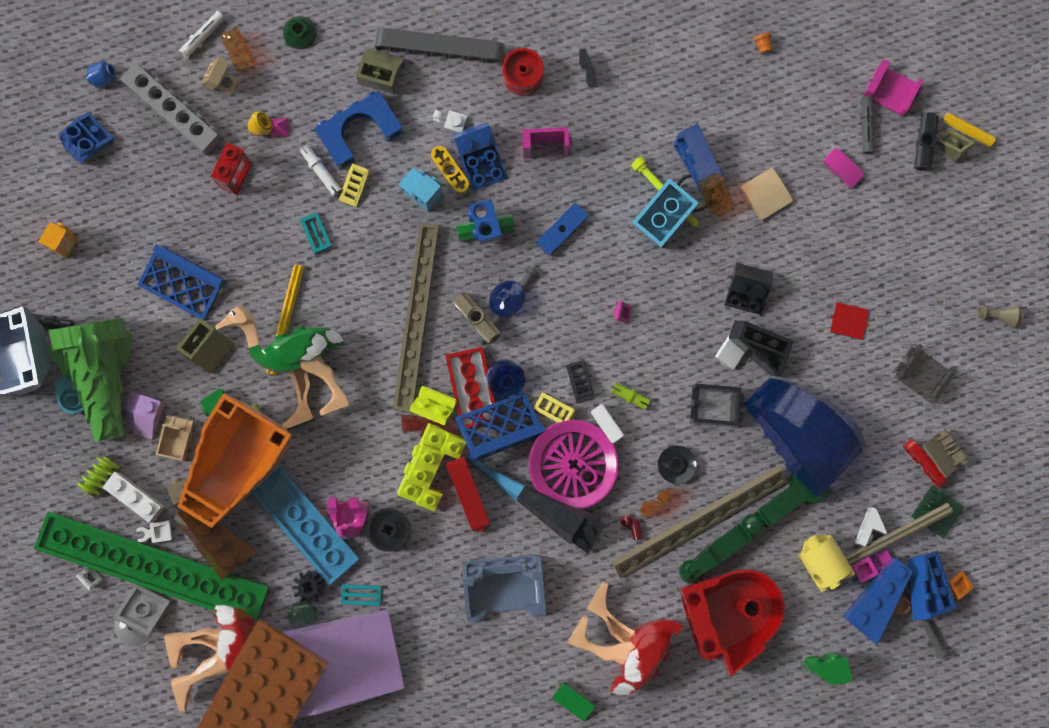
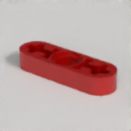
(928, 465)

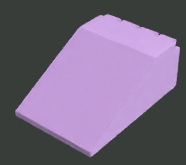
(360, 660)

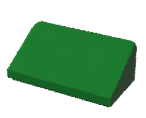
(573, 701)

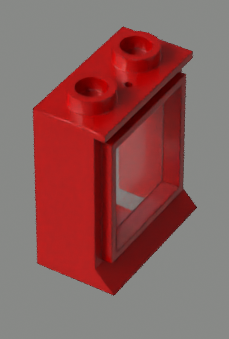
(231, 169)

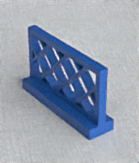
(189, 267)
(502, 442)

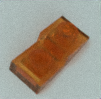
(650, 507)

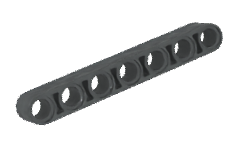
(439, 45)

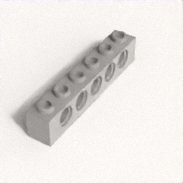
(138, 75)

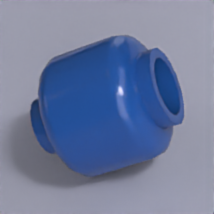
(101, 74)

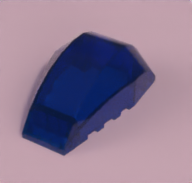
(807, 432)

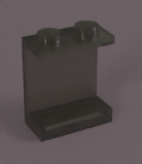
(924, 374)

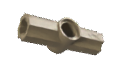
(484, 325)

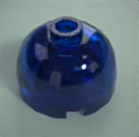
(505, 378)

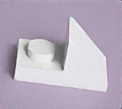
(871, 522)

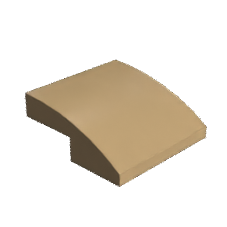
(766, 193)

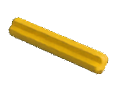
(969, 129)

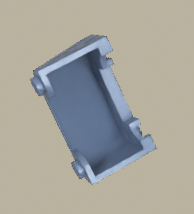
(503, 586)

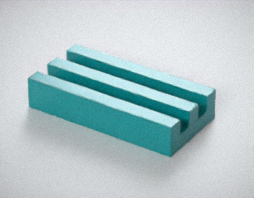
(322, 247)
(369, 587)

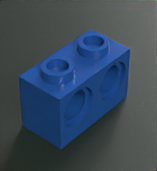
(488, 221)

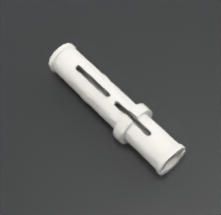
(201, 35)
(316, 164)

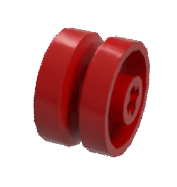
(523, 71)

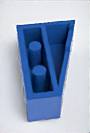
(696, 154)
(929, 587)

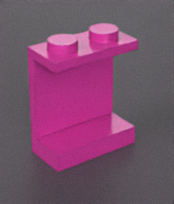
(893, 89)
(545, 135)

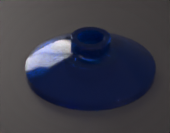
(512, 303)

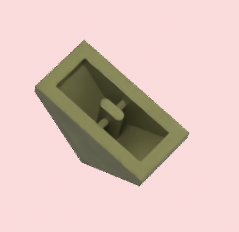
(955, 144)

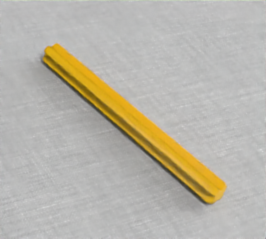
(289, 303)

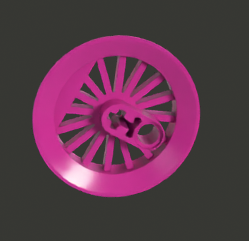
(548, 443)

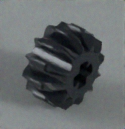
(315, 585)

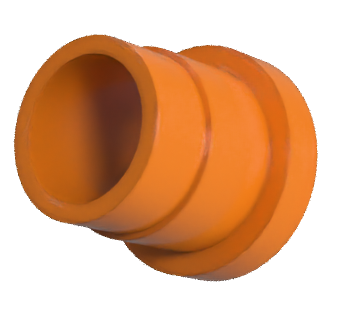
(764, 42)

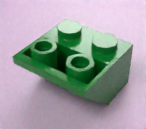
(831, 668)

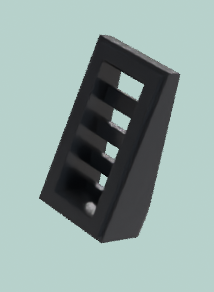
(585, 396)

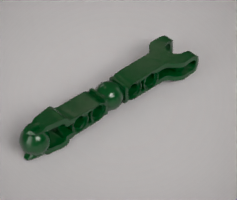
(752, 527)

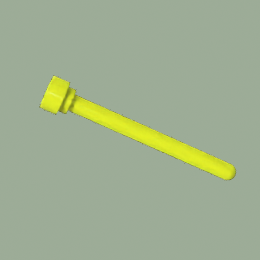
(640, 166)

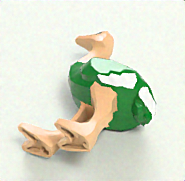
(294, 355)

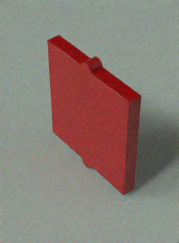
(849, 321)

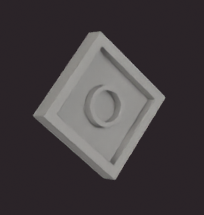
(142, 610)

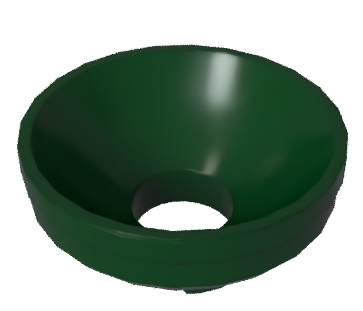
(301, 40)

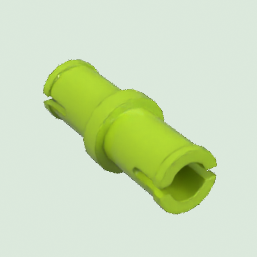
(630, 396)

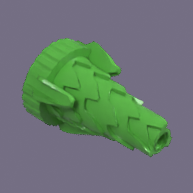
(94, 360)

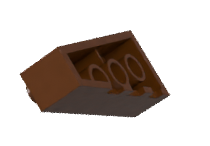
(218, 544)

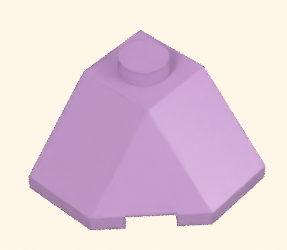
(143, 414)

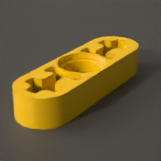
(446, 156)

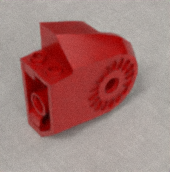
(719, 617)

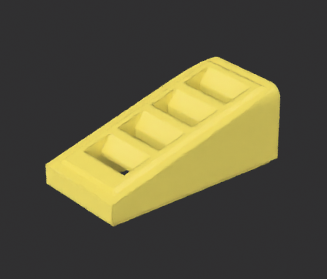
(366, 173)
(571, 415)

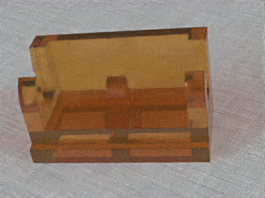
(237, 49)
(716, 194)

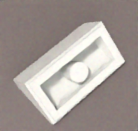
(729, 354)
(607, 423)

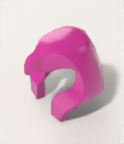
(348, 516)

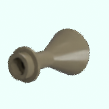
(1011, 316)

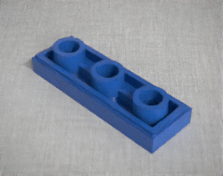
(570, 221)

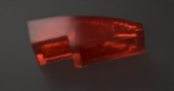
(414, 423)

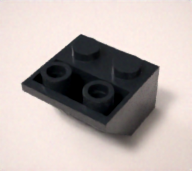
(749, 288)

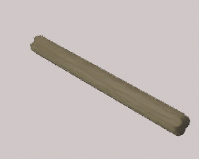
(899, 534)

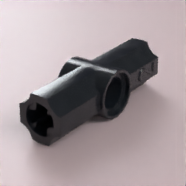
(927, 131)

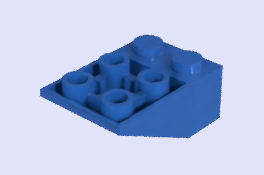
(479, 156)

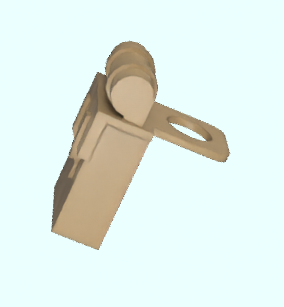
(215, 75)
(175, 437)

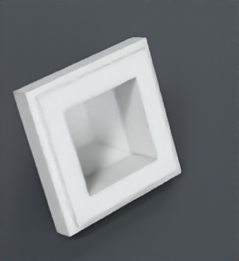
(83, 577)

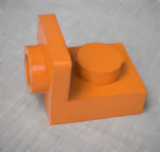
(960, 585)

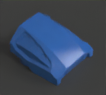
(84, 138)

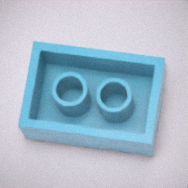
(665, 213)

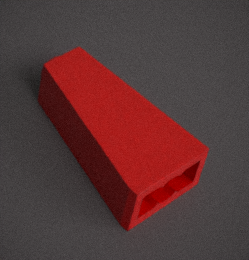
(468, 494)

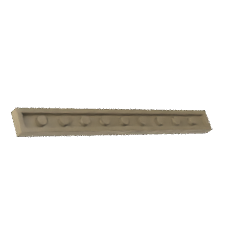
(416, 317)
(699, 521)

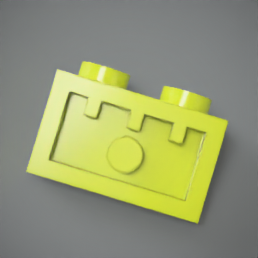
(433, 405)

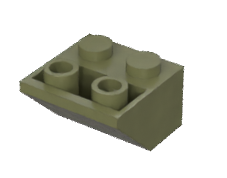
(379, 71)
(205, 346)

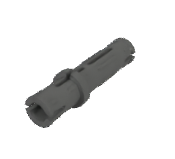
(867, 127)

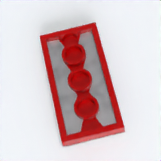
(469, 383)

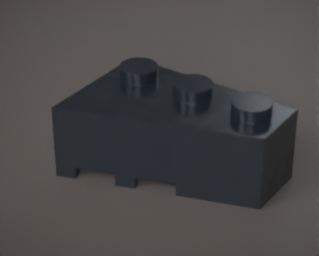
(762, 346)

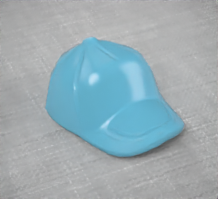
(65, 396)

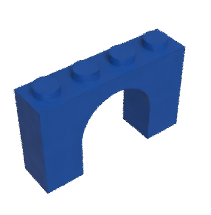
(372, 108)

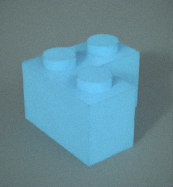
(421, 188)

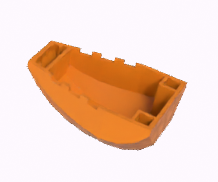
(231, 460)

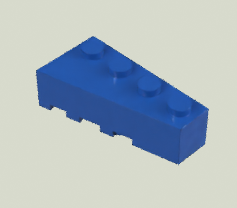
(878, 600)

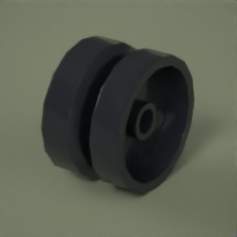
(377, 529)

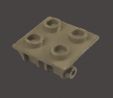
(943, 453)

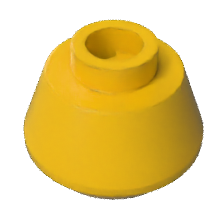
(260, 124)

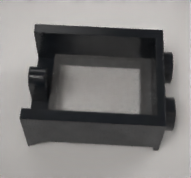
(716, 405)

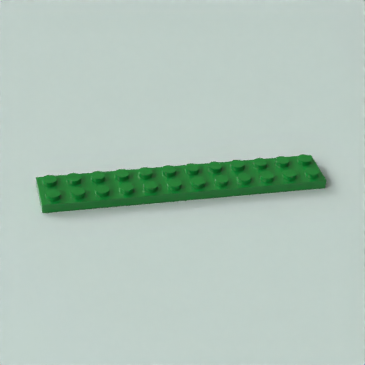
(147, 566)

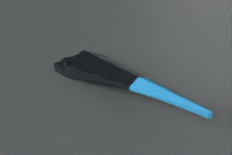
(567, 521)

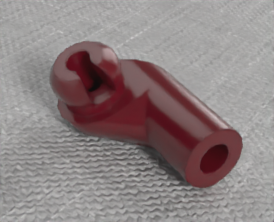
(632, 524)

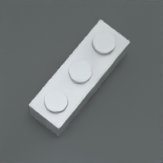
(134, 497)

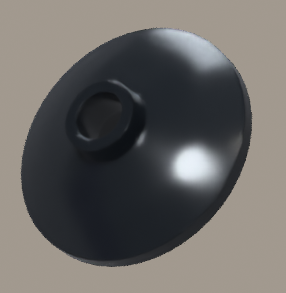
(676, 454)

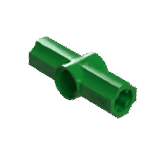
(465, 230)

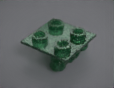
(933, 499)

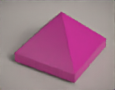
(280, 127)
(618, 311)

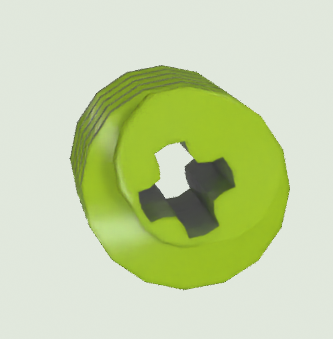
(100, 474)

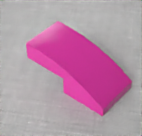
(842, 166)
(871, 565)

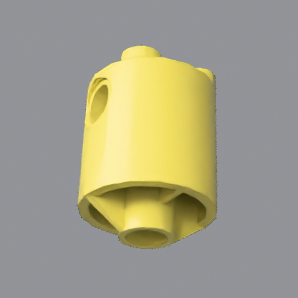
(825, 561)

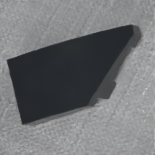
(586, 63)

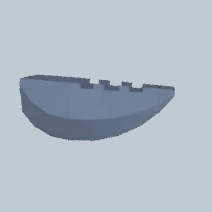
(22, 352)

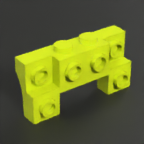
(425, 463)

